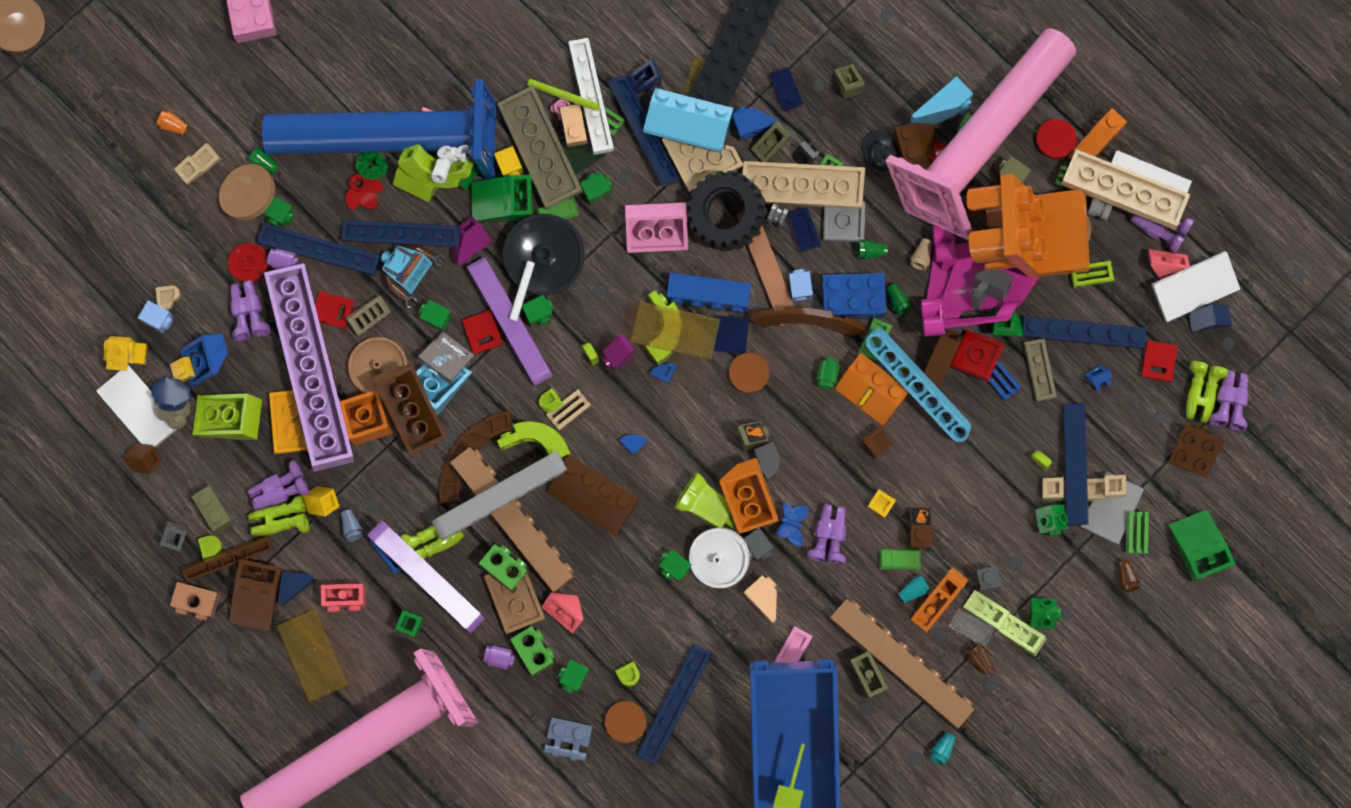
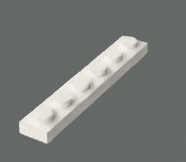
(589, 89)

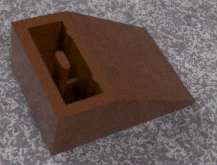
(255, 595)

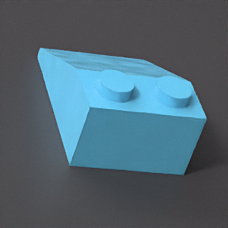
(945, 105)
(438, 390)

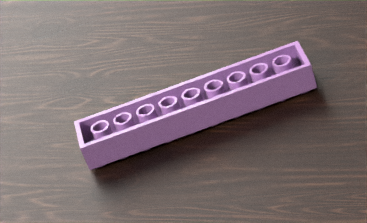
(309, 367)

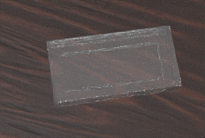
(971, 627)

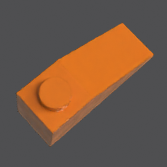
(1101, 134)
(939, 599)

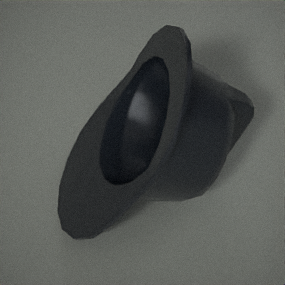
(877, 147)

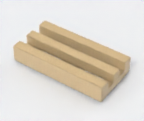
(581, 399)

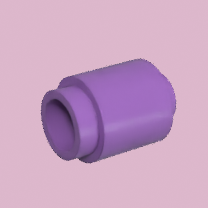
(281, 259)
(499, 657)

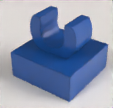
(1097, 376)

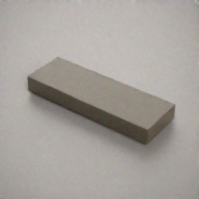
(1040, 370)

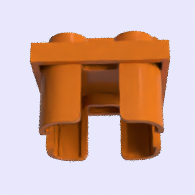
(1038, 234)

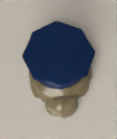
(171, 401)

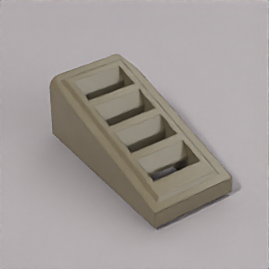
(372, 320)

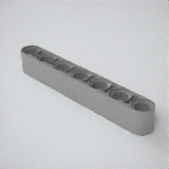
(499, 495)

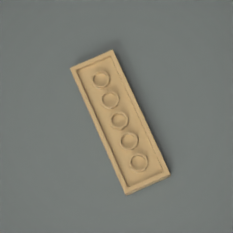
(808, 184)
(1125, 189)

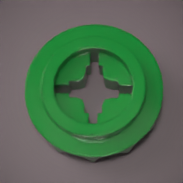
(375, 172)

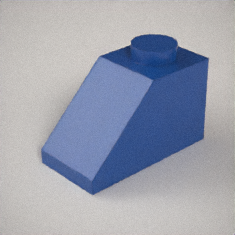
(751, 122)

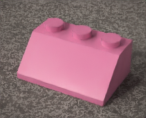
(656, 227)

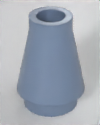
(351, 528)

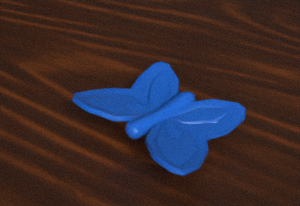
(790, 520)

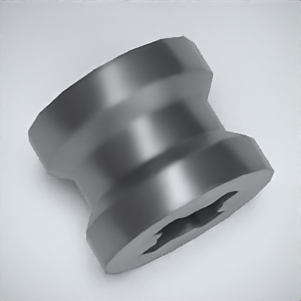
(777, 215)

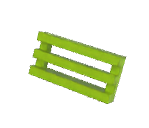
(1074, 277)

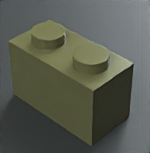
(212, 510)
(868, 675)

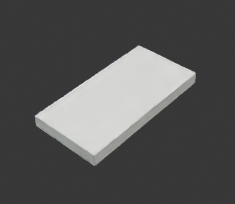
(1151, 171)
(1195, 286)
(135, 407)

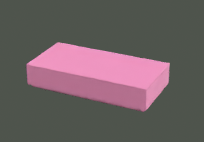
(794, 646)

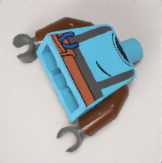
(406, 268)

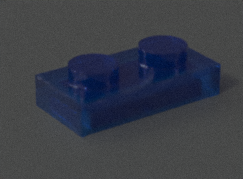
(786, 89)
(804, 229)

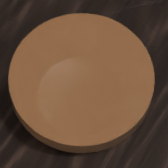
(20, 25)
(247, 192)
(373, 358)

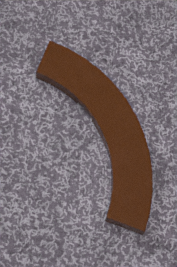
(809, 316)
(474, 438)

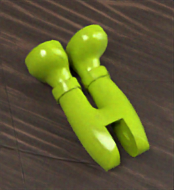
(1194, 396)
(274, 526)
(434, 547)

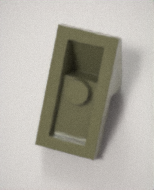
(771, 142)

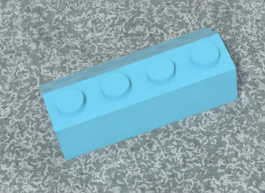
(688, 120)

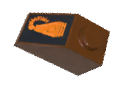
(920, 528)

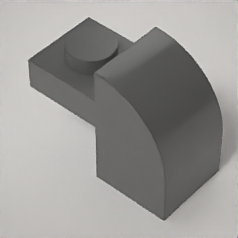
(990, 283)
(768, 460)

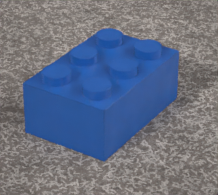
(855, 295)

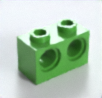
(500, 571)
(528, 653)

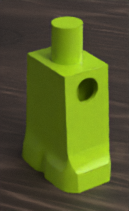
(705, 503)

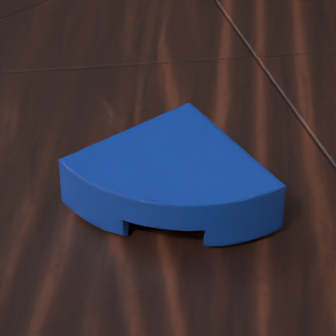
(664, 372)
(633, 443)

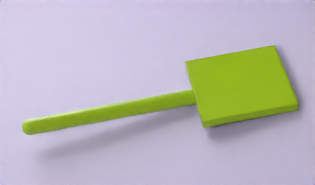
(788, 796)

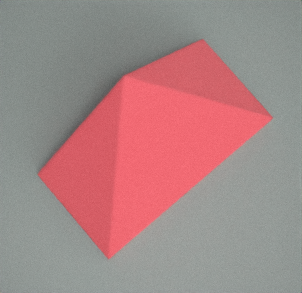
(1167, 263)
(564, 609)

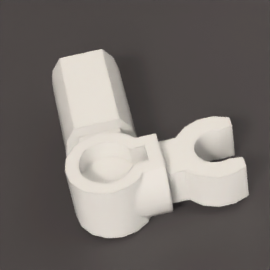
(447, 157)

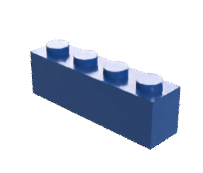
(708, 292)

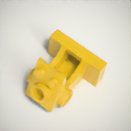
(123, 351)

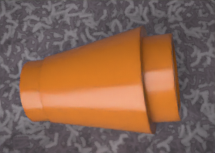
(171, 123)

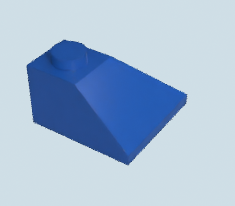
(206, 357)

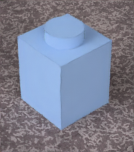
(800, 285)
(156, 317)

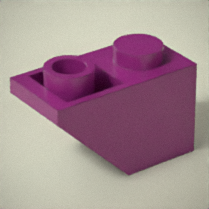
(472, 239)

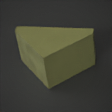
(849, 81)

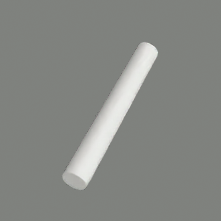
(521, 291)

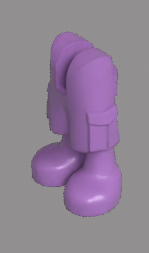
(1157, 230)
(246, 306)
(1232, 396)
(272, 489)
(829, 529)

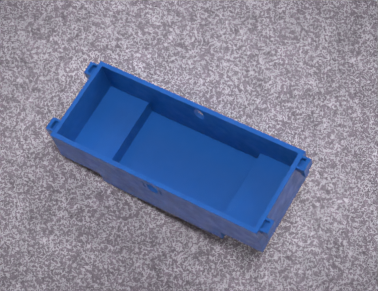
(791, 708)

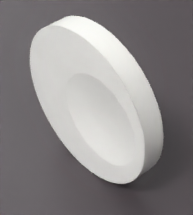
(719, 557)

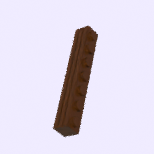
(227, 558)

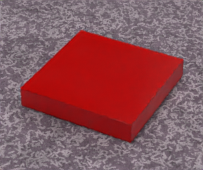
(977, 355)

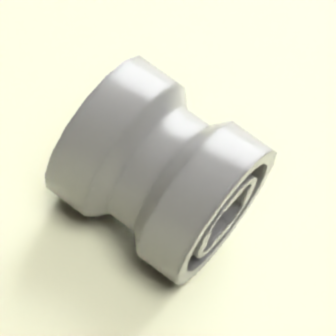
(1099, 209)

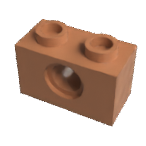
(183, 595)

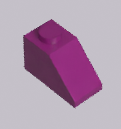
(618, 353)

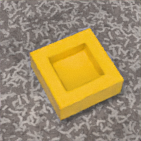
(182, 369)
(881, 503)

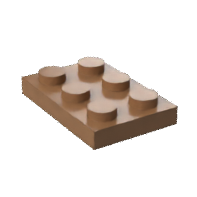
(515, 608)

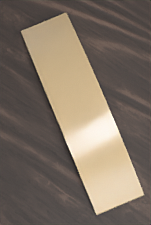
(1098, 489)

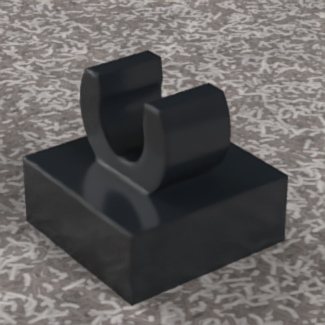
(805, 154)

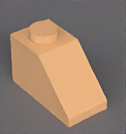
(573, 125)
(763, 597)

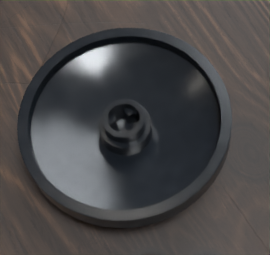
(553, 248)

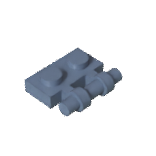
(568, 732)

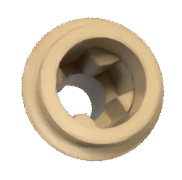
(922, 255)

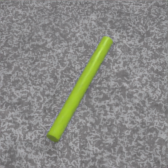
(564, 95)

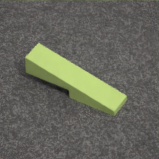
(1005, 623)

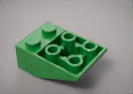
(502, 198)
(1201, 545)

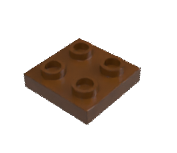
(1196, 450)

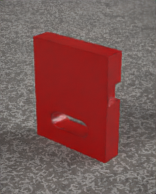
(328, 309)
(482, 327)
(1159, 356)

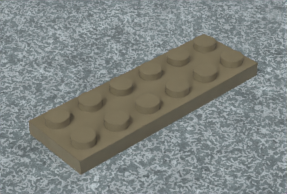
(540, 147)

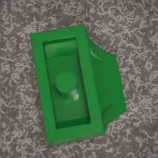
(1012, 327)

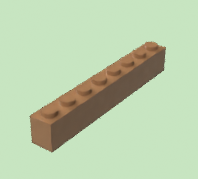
(515, 523)
(902, 664)

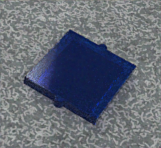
(731, 334)

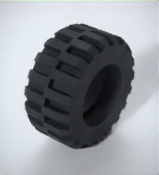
(704, 196)

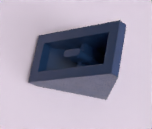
(645, 77)
(1209, 318)
(292, 585)

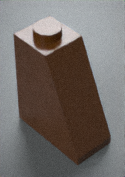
(942, 356)

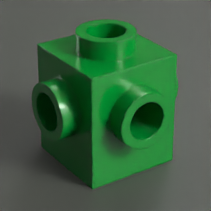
(1051, 520)
(1044, 613)

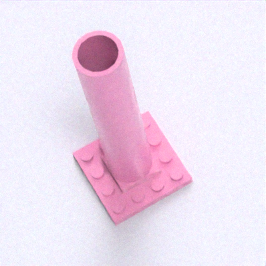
(936, 191)
(366, 739)

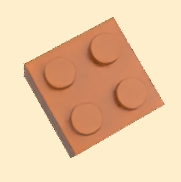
(366, 418)

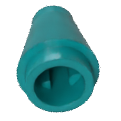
(915, 588)
(942, 750)

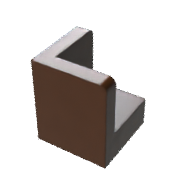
(877, 442)
(142, 458)

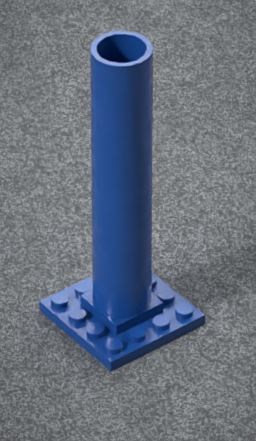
(389, 131)

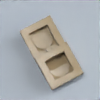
(198, 164)

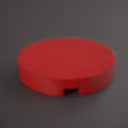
(1056, 139)
(248, 262)

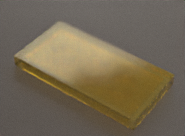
(675, 330)
(312, 655)

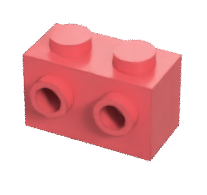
(343, 596)

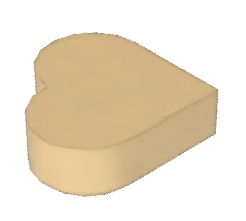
(167, 296)

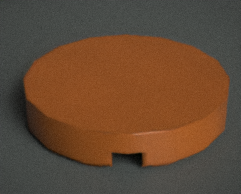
(749, 373)
(625, 722)

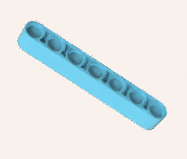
(916, 375)

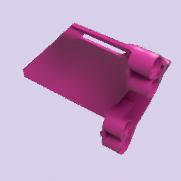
(952, 285)

